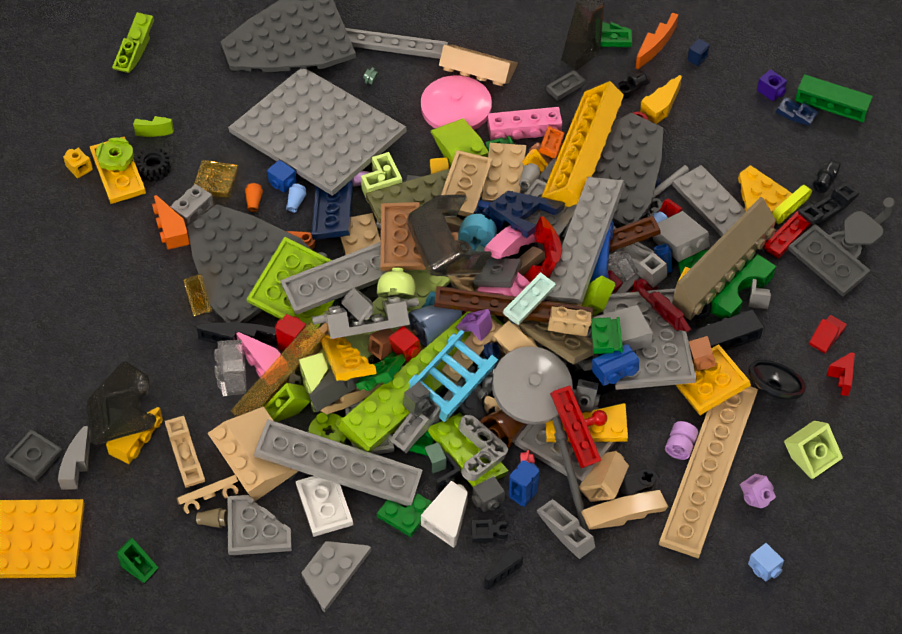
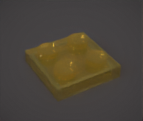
(216, 177)

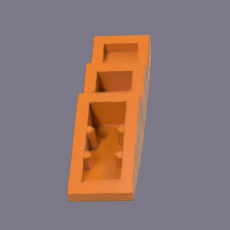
(655, 42)

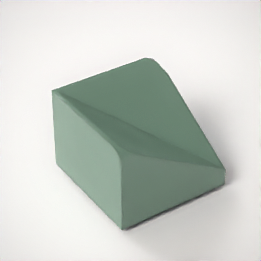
(437, 457)

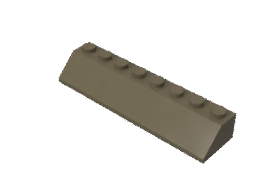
(724, 259)

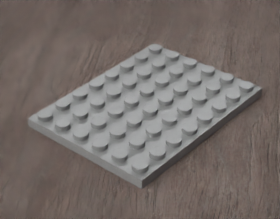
(317, 130)

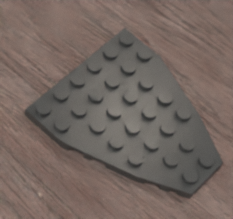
(288, 37)
(633, 156)
(231, 256)

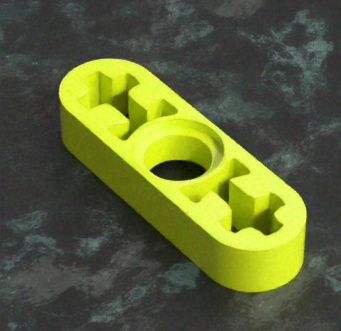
(791, 204)

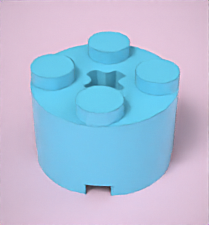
(477, 230)

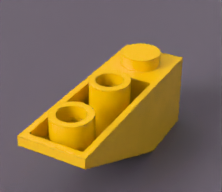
(659, 103)
(129, 447)

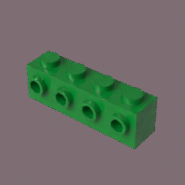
(814, 92)

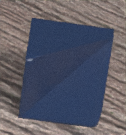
(698, 52)

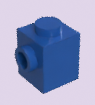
(281, 176)

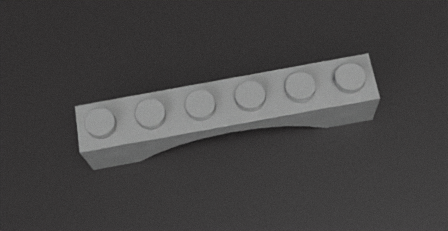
(649, 265)

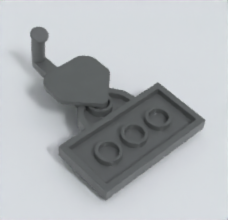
(838, 261)

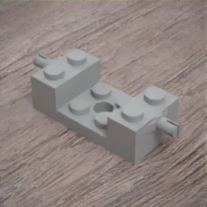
(395, 316)

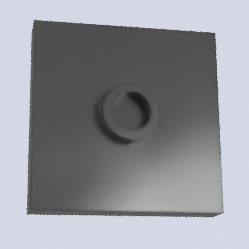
(498, 273)
(33, 455)

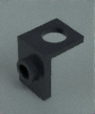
(454, 475)

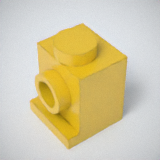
(76, 158)

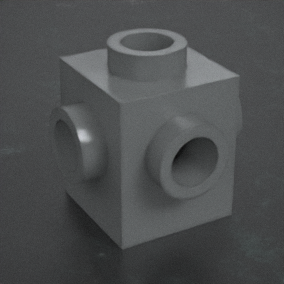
(586, 395)

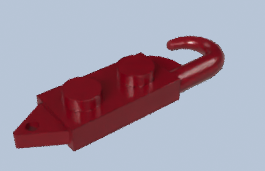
(664, 307)

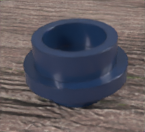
(491, 349)

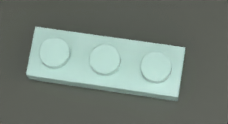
(529, 298)

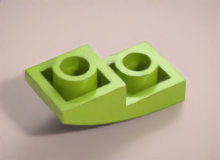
(158, 127)

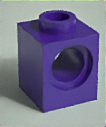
(772, 85)

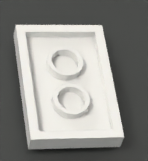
(323, 505)

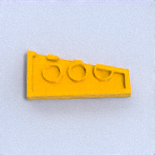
(613, 431)

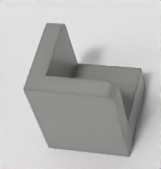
(759, 297)

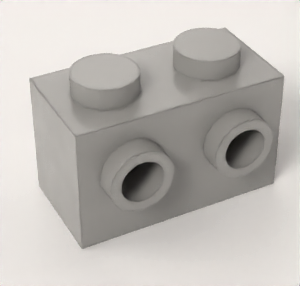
(193, 204)

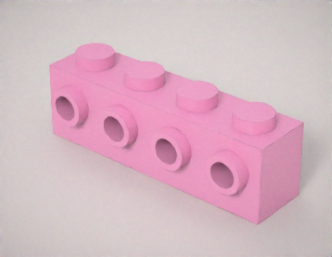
(521, 123)

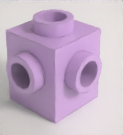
(758, 491)

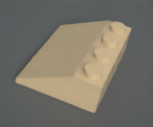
(237, 444)

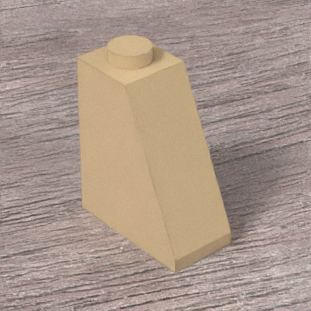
(605, 478)

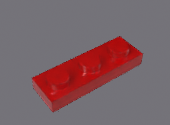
(786, 235)

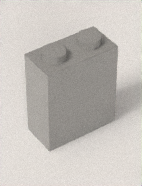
(682, 236)
(634, 327)

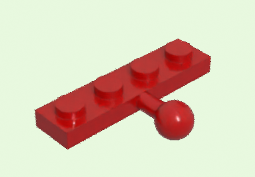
(577, 426)

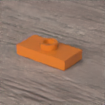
(551, 142)

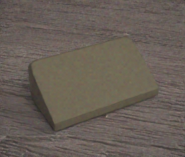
(531, 257)

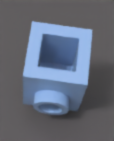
(766, 562)

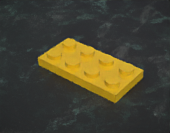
(119, 184)

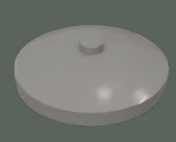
(525, 382)

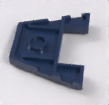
(516, 207)

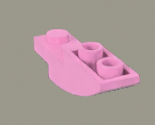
(508, 243)

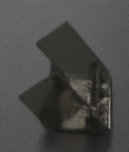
(435, 242)

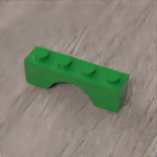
(728, 301)

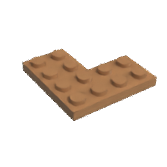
(397, 243)

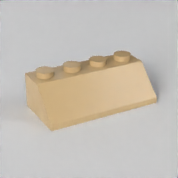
(477, 64)

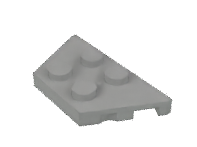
(332, 570)

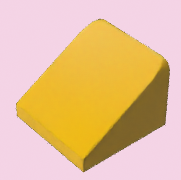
(438, 164)

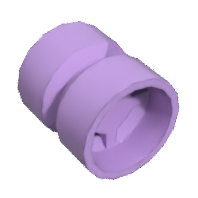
(681, 440)

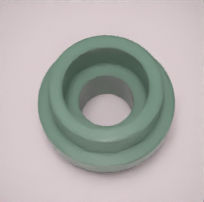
(370, 76)

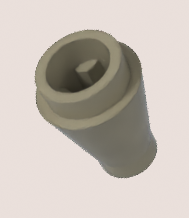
(213, 518)

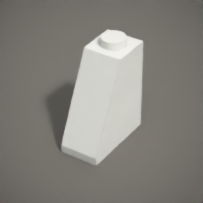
(446, 513)

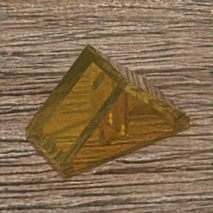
(197, 294)

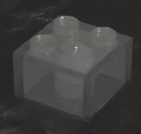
(230, 367)

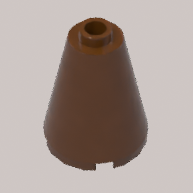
(503, 427)

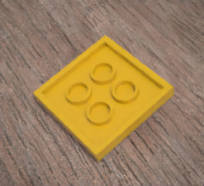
(715, 383)

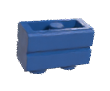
(616, 365)
(524, 483)

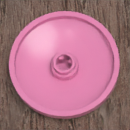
(454, 99)

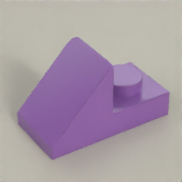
(477, 322)

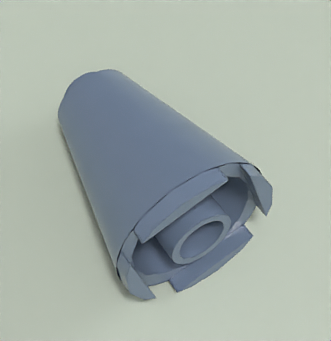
(431, 322)

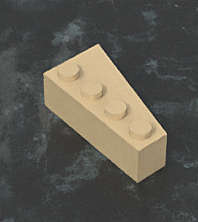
(510, 338)

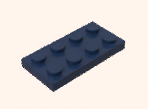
(332, 213)

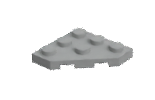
(254, 528)

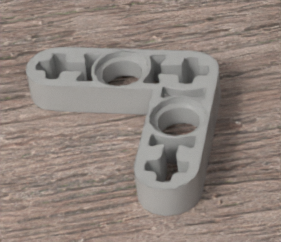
(487, 451)

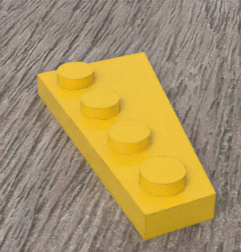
(345, 360)

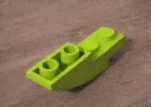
(134, 44)

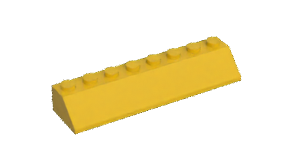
(583, 143)

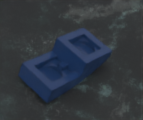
(801, 114)

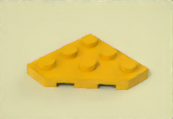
(757, 185)

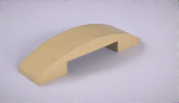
(184, 451)

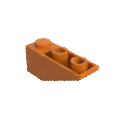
(172, 224)

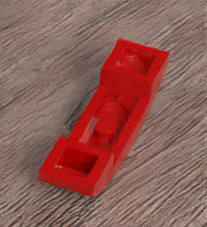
(552, 246)

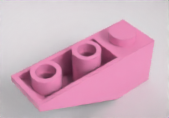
(258, 353)

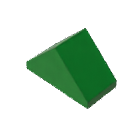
(136, 561)

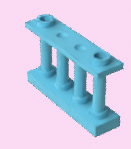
(472, 379)

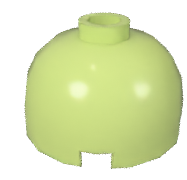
(396, 283)

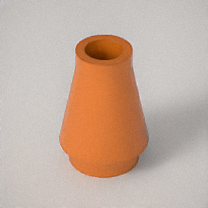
(253, 196)

